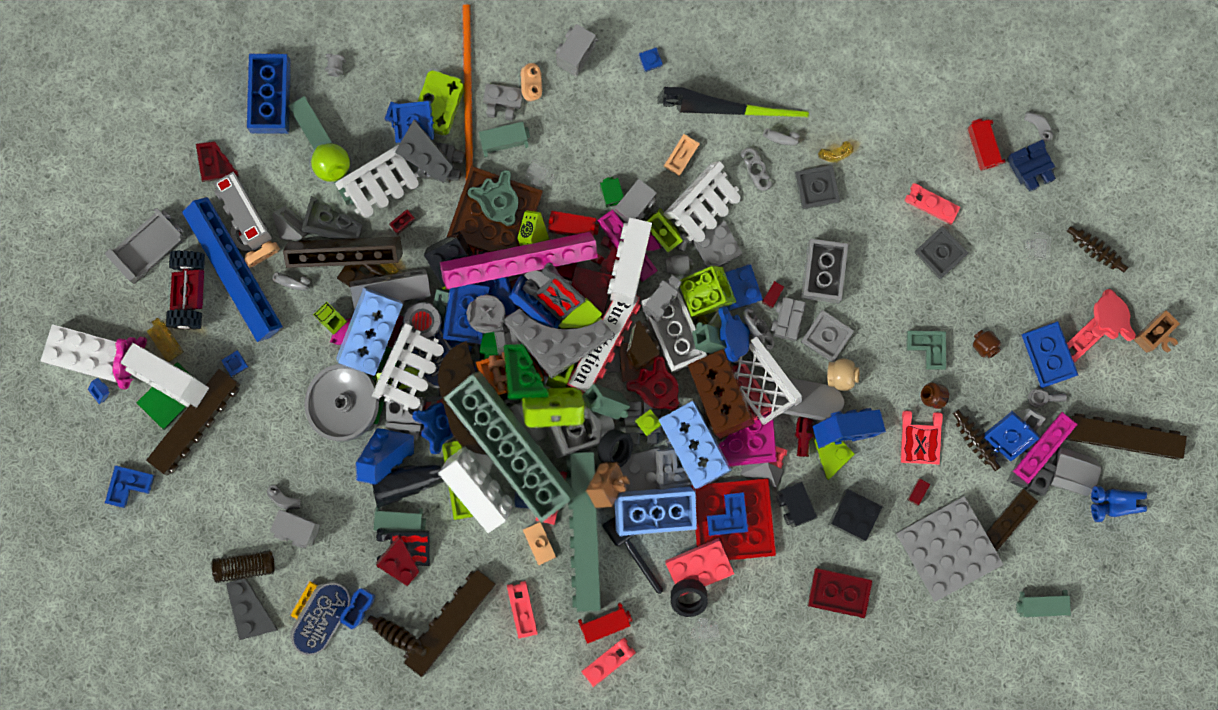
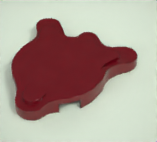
(656, 387)

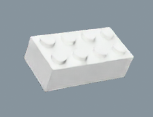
(631, 256)
(675, 335)
(80, 352)
(163, 376)
(476, 489)

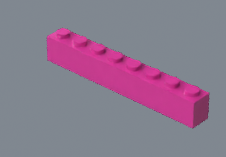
(518, 260)

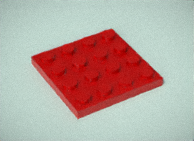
(744, 545)

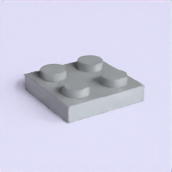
(718, 246)
(827, 336)

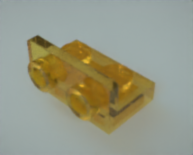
(164, 340)

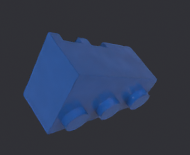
(849, 426)
(382, 453)

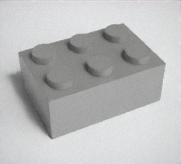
(824, 271)

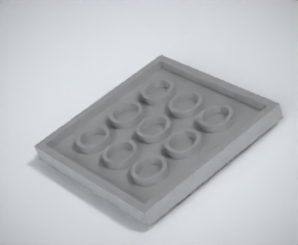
(949, 548)

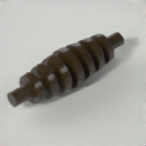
(1097, 249)
(976, 440)
(396, 635)

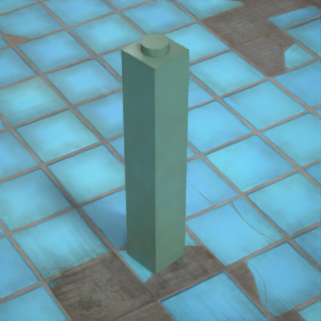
(313, 130)

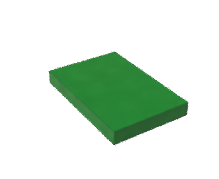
(161, 406)

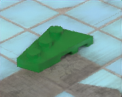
(521, 375)

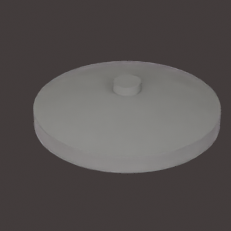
(341, 403)

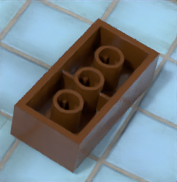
(732, 398)

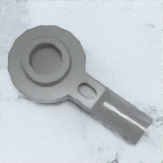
(1038, 398)

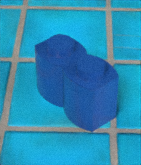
(355, 613)

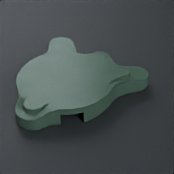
(497, 199)

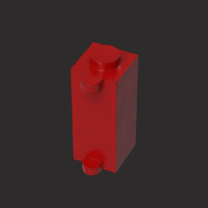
(985, 144)
(571, 224)
(605, 624)

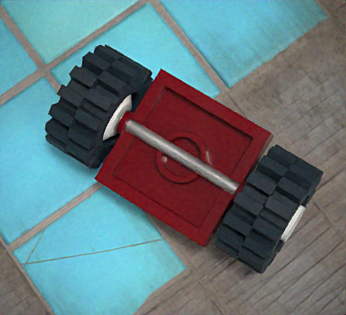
(186, 290)

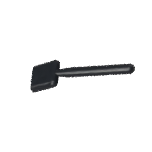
(610, 529)

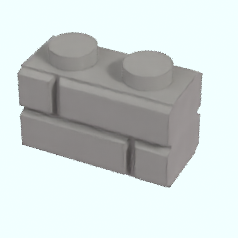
(788, 319)

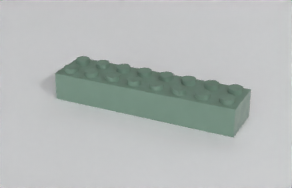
(510, 446)
(585, 534)

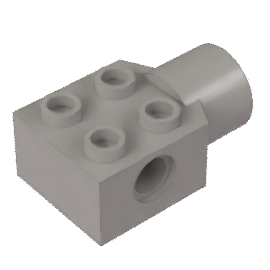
(580, 437)

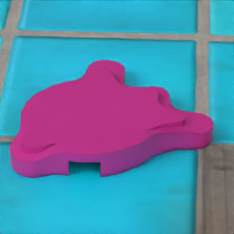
(122, 346)

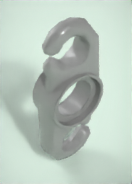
(756, 160)
(764, 334)

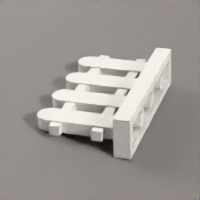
(370, 183)
(706, 191)
(410, 359)

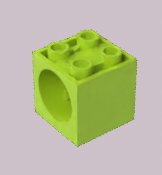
(707, 291)

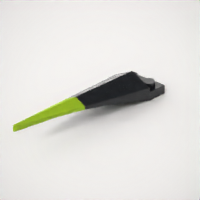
(694, 102)

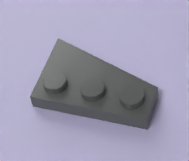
(423, 153)

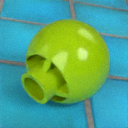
(330, 162)

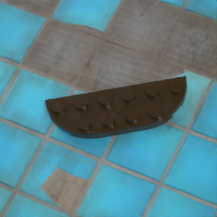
(453, 371)

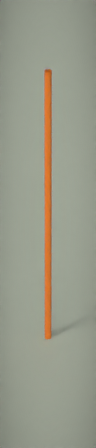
(467, 91)

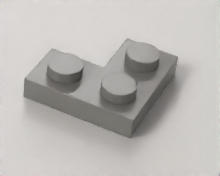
(667, 471)

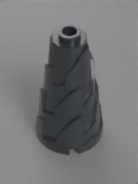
(405, 482)

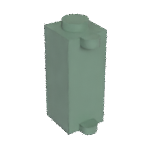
(504, 137)
(708, 338)
(606, 401)
(399, 521)
(1043, 605)

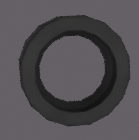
(607, 444)
(693, 609)

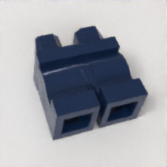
(1032, 163)

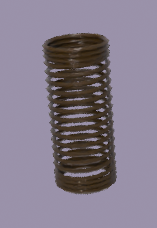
(267, 563)

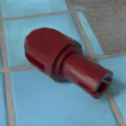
(804, 434)

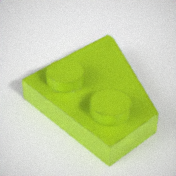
(833, 457)

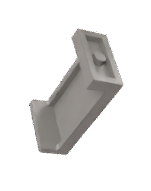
(146, 246)

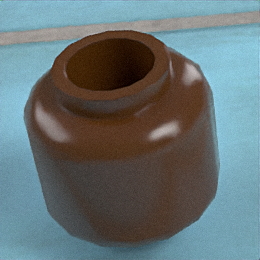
(986, 344)
(934, 395)

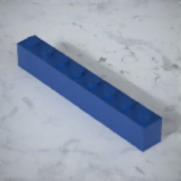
(232, 269)

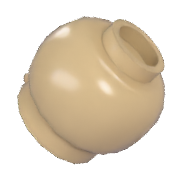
(843, 374)

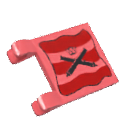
(921, 442)

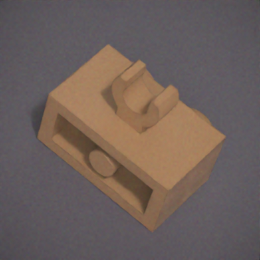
(1157, 332)
(606, 485)

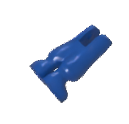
(1120, 502)

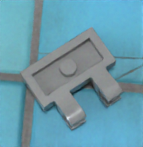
(502, 96)

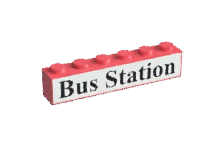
(593, 365)

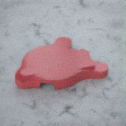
(1112, 317)

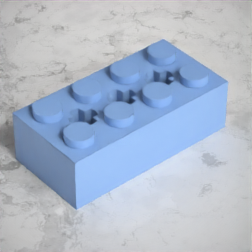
(363, 320)
(707, 448)
(664, 519)

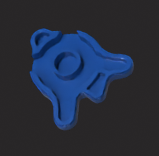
(735, 334)
(436, 426)

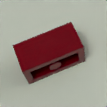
(402, 222)
(773, 294)
(918, 492)

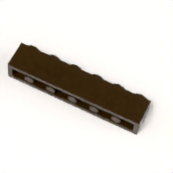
(343, 252)
(192, 423)
(1128, 438)
(450, 622)

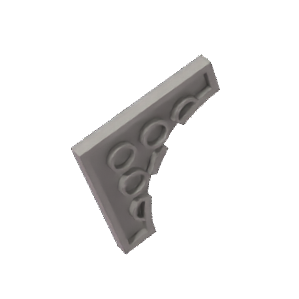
(555, 347)

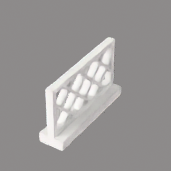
(776, 375)

